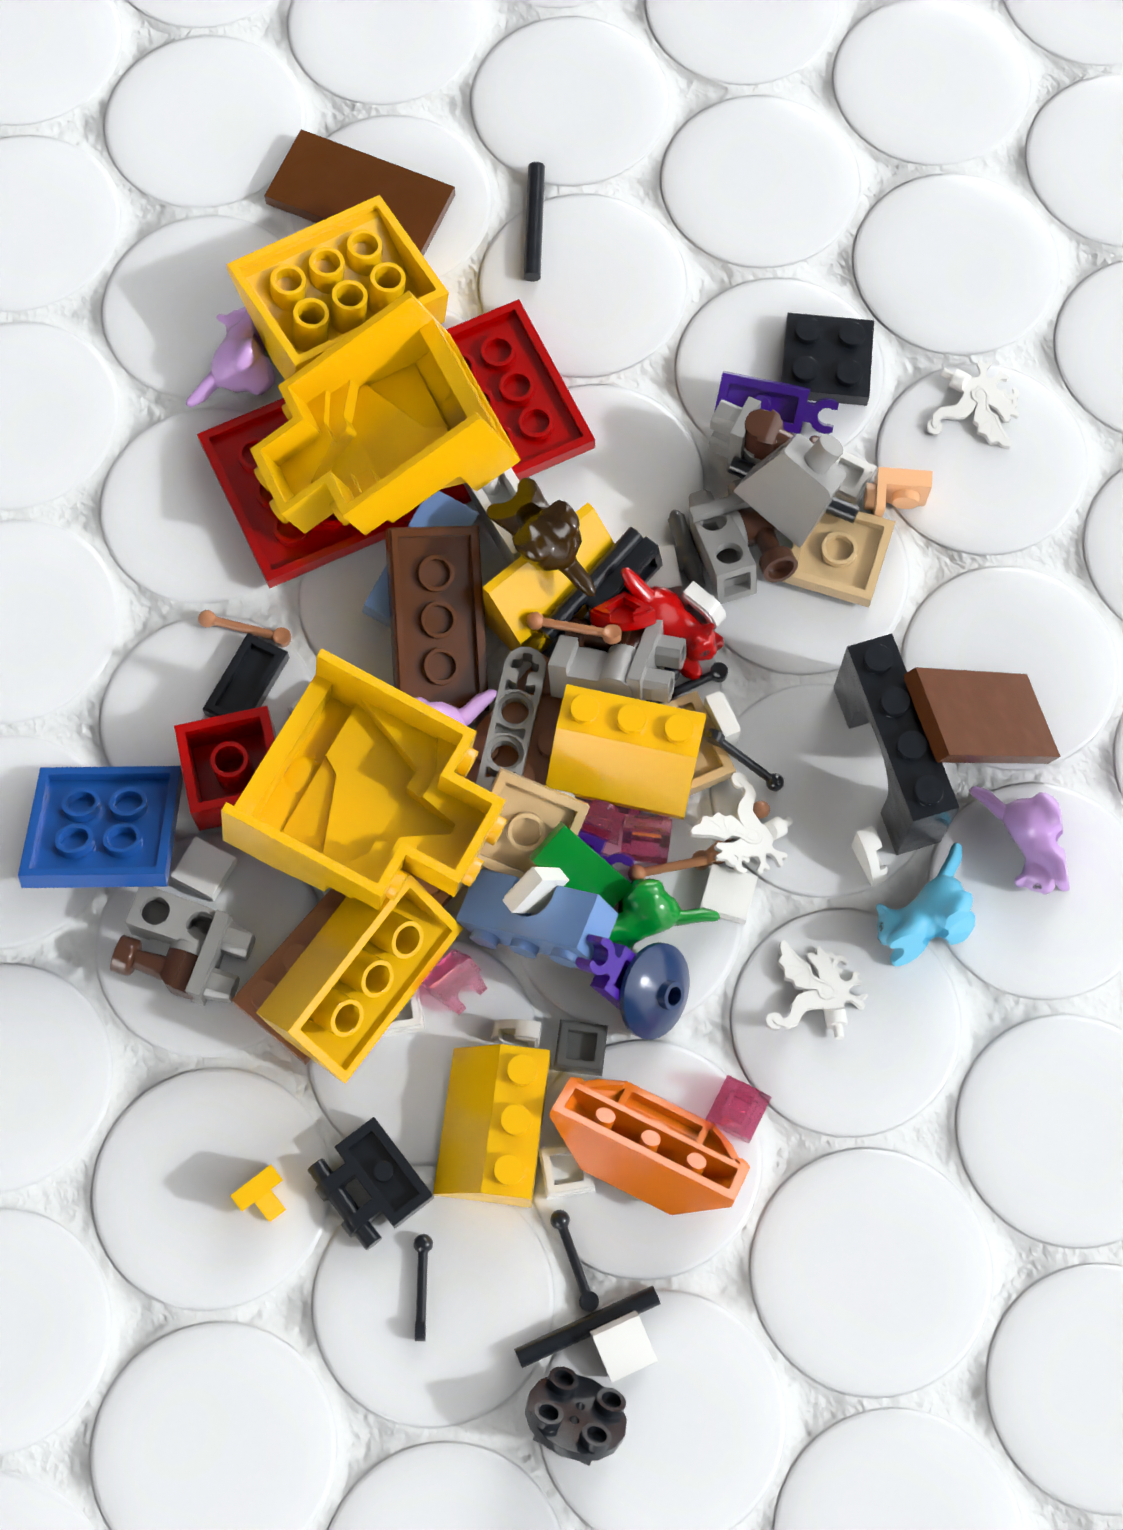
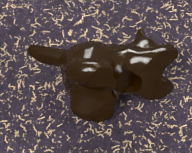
(543, 532)

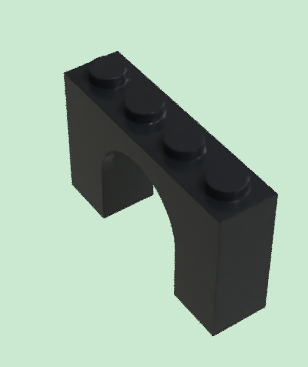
(919, 791)

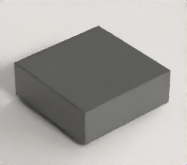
(580, 1047)

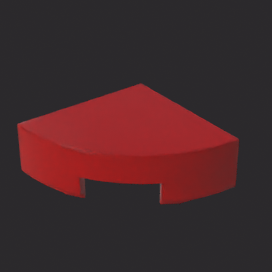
(623, 611)

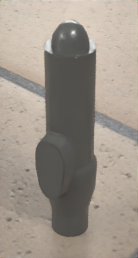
(685, 550)

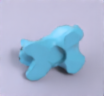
(937, 911)

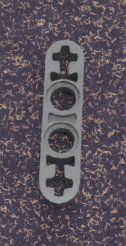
(504, 732)

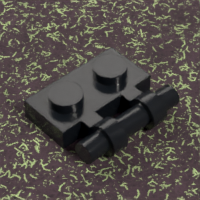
(384, 1175)

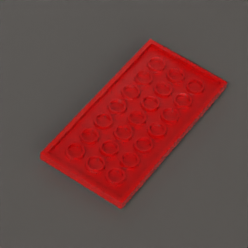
(514, 378)

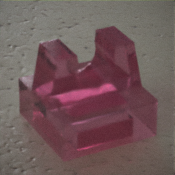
(646, 837)
(450, 976)
(738, 1108)

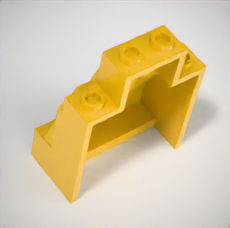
(380, 425)
(365, 790)

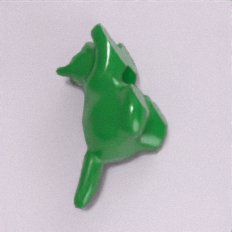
(651, 910)

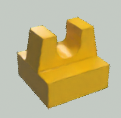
(259, 1192)

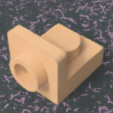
(897, 487)

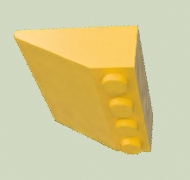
(331, 281)

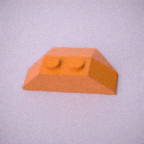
(648, 1146)

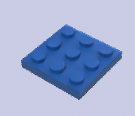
(101, 827)

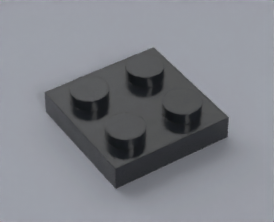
(829, 357)

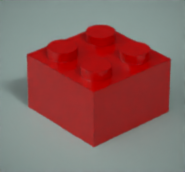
(221, 758)

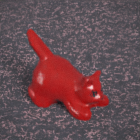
(700, 638)

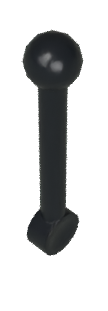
(717, 673)
(773, 781)
(422, 1244)
(588, 1300)

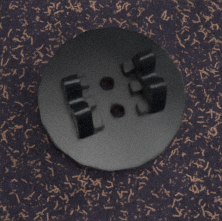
(576, 1416)

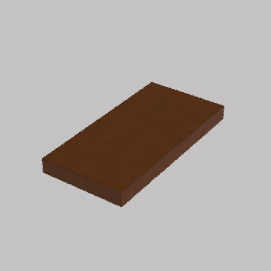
(328, 178)
(437, 612)
(980, 716)

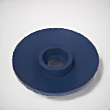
(654, 991)

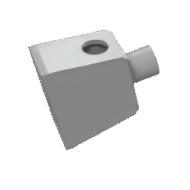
(795, 484)

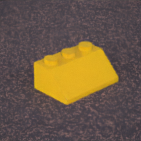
(526, 590)
(625, 751)
(493, 1124)

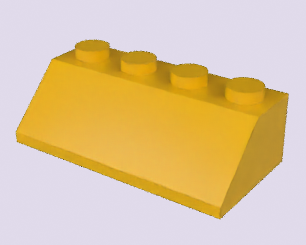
(359, 976)

